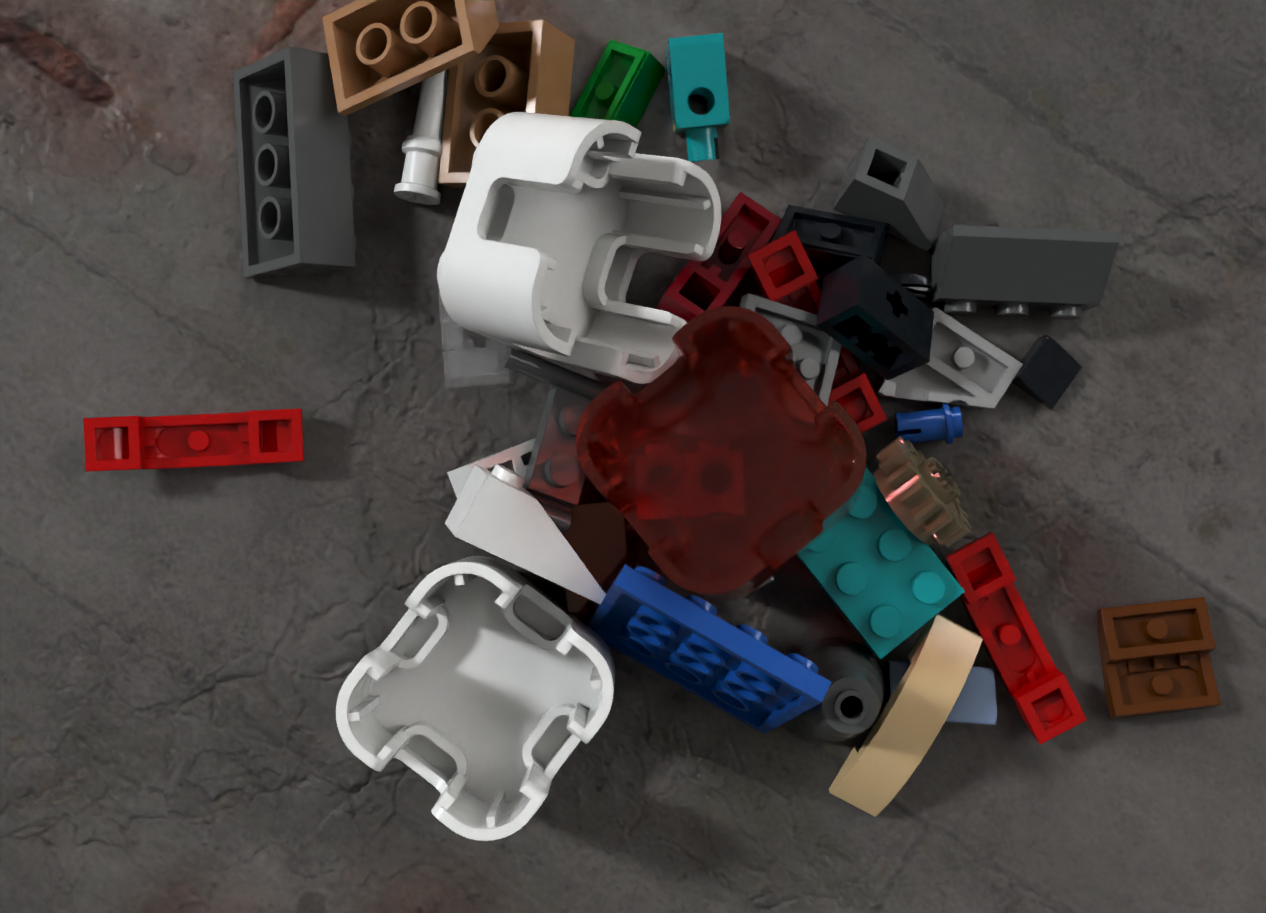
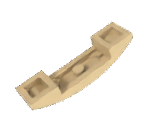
(910, 718)

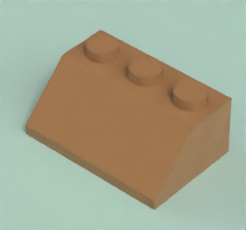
(397, 43)
(519, 70)

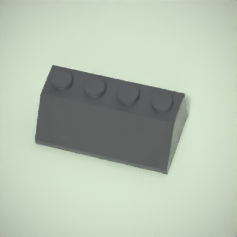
(293, 168)

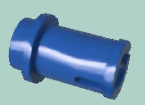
(930, 424)

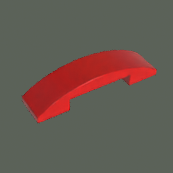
(789, 278)
(193, 440)
(1012, 639)

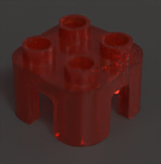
(724, 456)

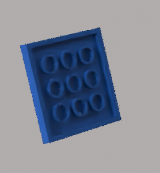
(704, 653)

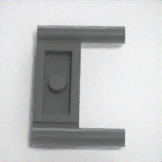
(554, 466)

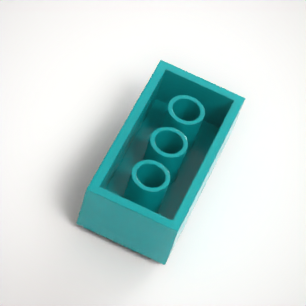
(879, 573)

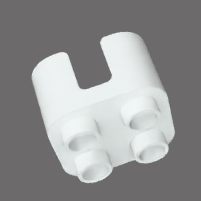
(554, 239)
(479, 694)

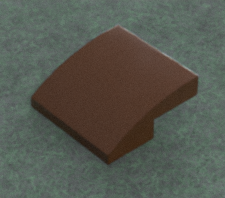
(1157, 658)

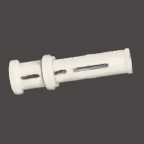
(424, 146)

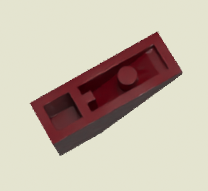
(713, 281)

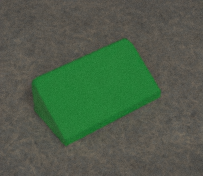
(620, 85)

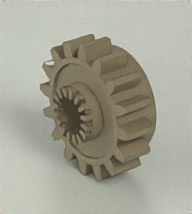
(921, 494)

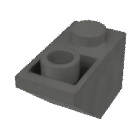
(892, 189)

